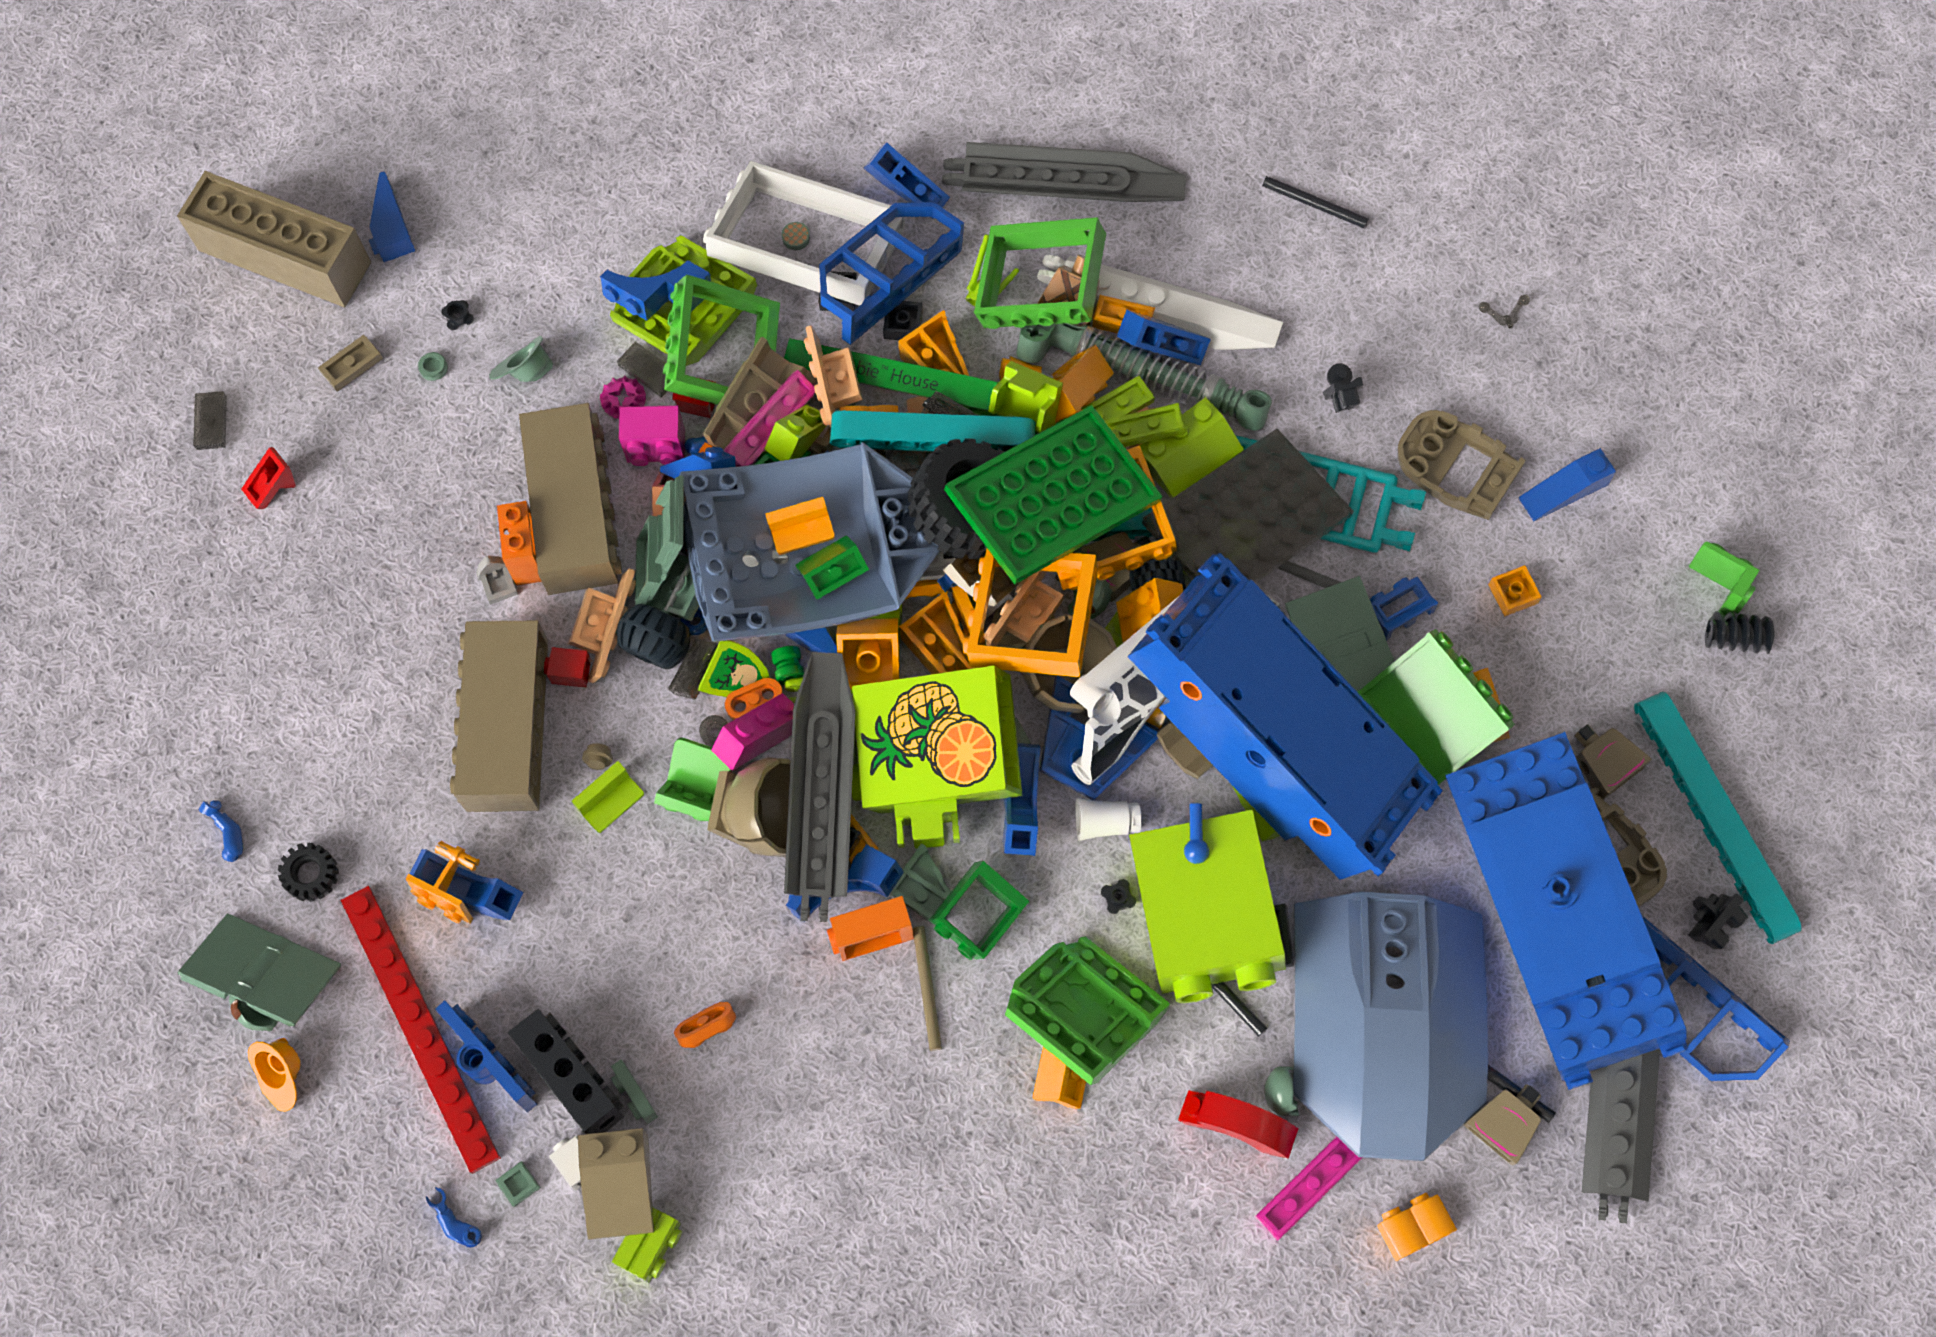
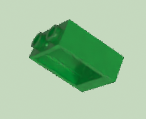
(998, 887)

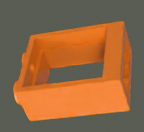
(518, 545)
(870, 929)

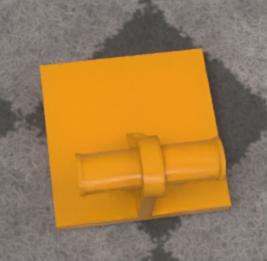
(436, 895)

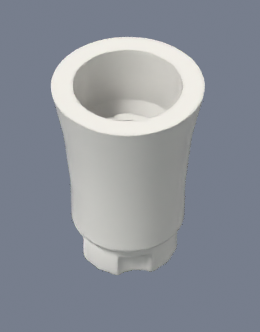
(1106, 818)

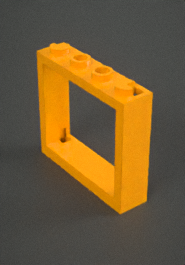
(1136, 557)
(1033, 660)

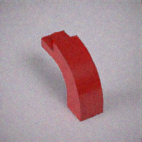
(1239, 1120)

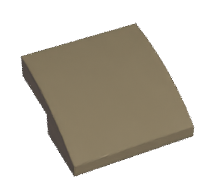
(966, 573)

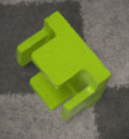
(1026, 395)
(926, 821)

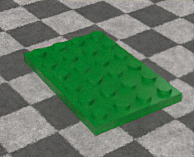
(1052, 494)

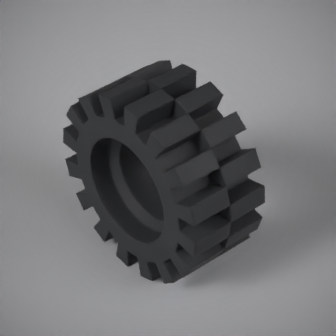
(303, 855)

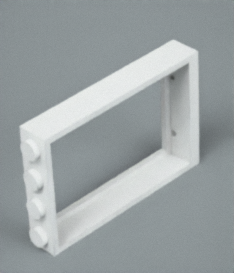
(808, 194)

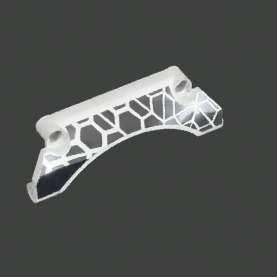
(1118, 705)

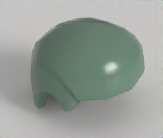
(1279, 1092)

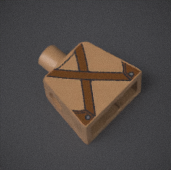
(1066, 285)

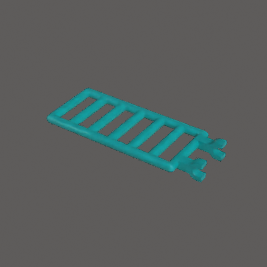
(1391, 493)

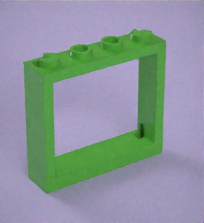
(1033, 236)
(679, 322)

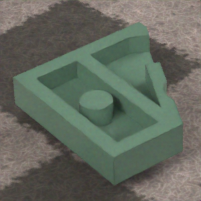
(921, 884)

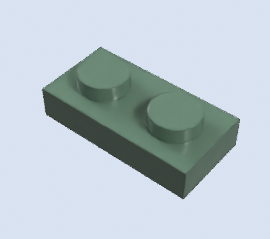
(624, 1082)

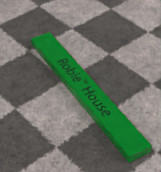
(905, 377)

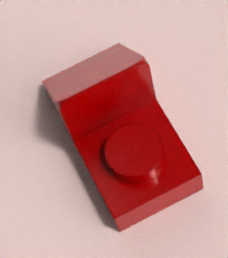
(267, 479)

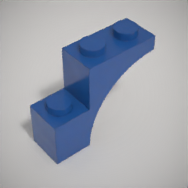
(648, 294)
(1021, 812)
(868, 872)

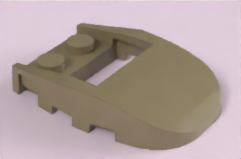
(1432, 447)
(1639, 861)

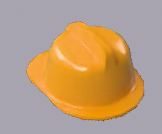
(276, 1070)

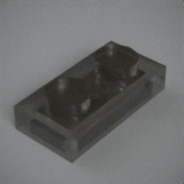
(644, 367)
(210, 420)
(693, 669)

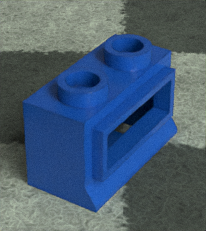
(1408, 615)

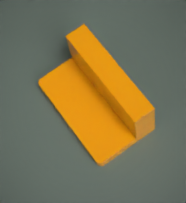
(800, 526)
(1058, 1082)

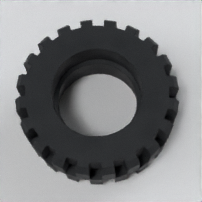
(932, 506)

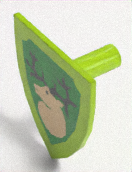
(731, 669)

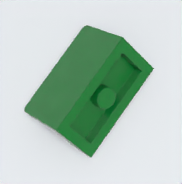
(832, 566)

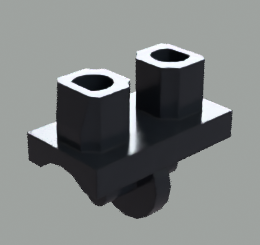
(1342, 390)
(1713, 914)

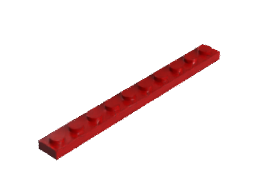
(420, 1030)

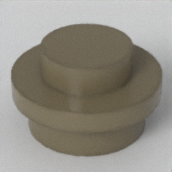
(597, 756)

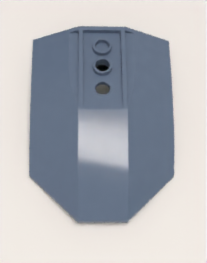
(728, 521)
(1379, 1061)

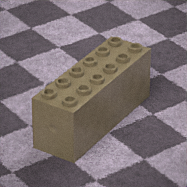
(274, 238)
(570, 499)
(500, 716)

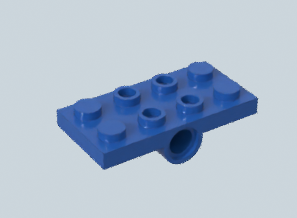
(479, 1048)

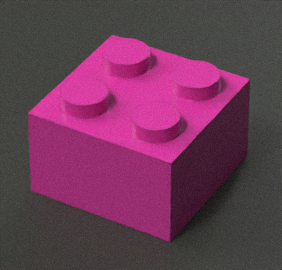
(651, 434)

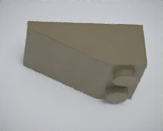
(616, 1183)

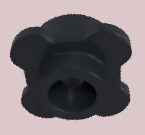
(454, 308)
(1114, 904)

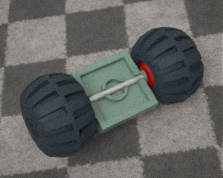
(651, 629)

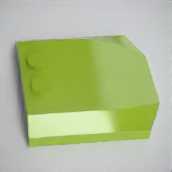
(707, 320)

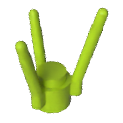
(973, 285)

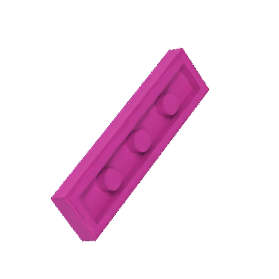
(754, 435)
(1307, 1188)

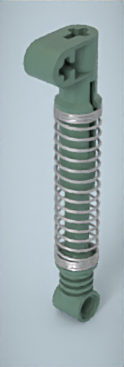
(1250, 408)

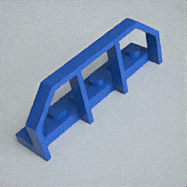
(910, 278)
(1719, 995)

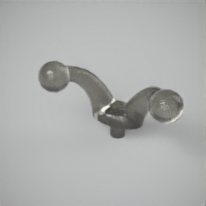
(1507, 320)

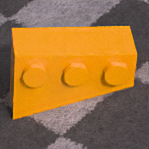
(933, 346)
(1081, 379)
(936, 637)

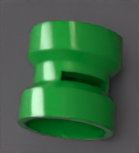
(787, 663)

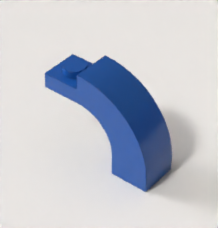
(477, 892)

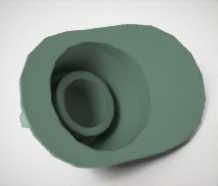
(525, 364)

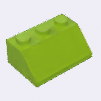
(1190, 456)

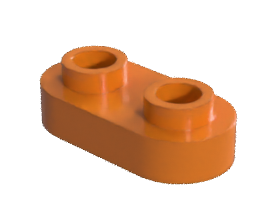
(751, 696)
(705, 1024)

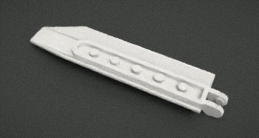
(1221, 320)

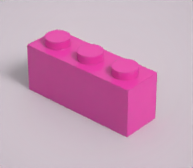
(755, 732)

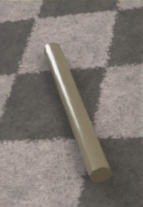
(927, 988)

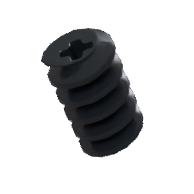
(1740, 630)

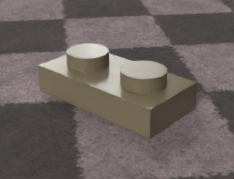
(350, 363)

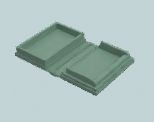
(659, 542)
(1344, 630)
(259, 969)

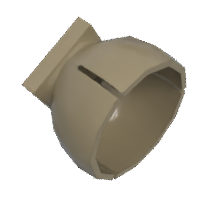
(1054, 637)
(753, 806)

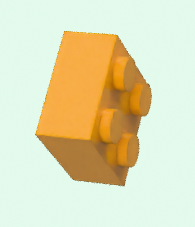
(1514, 590)

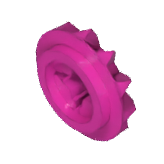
(611, 403)

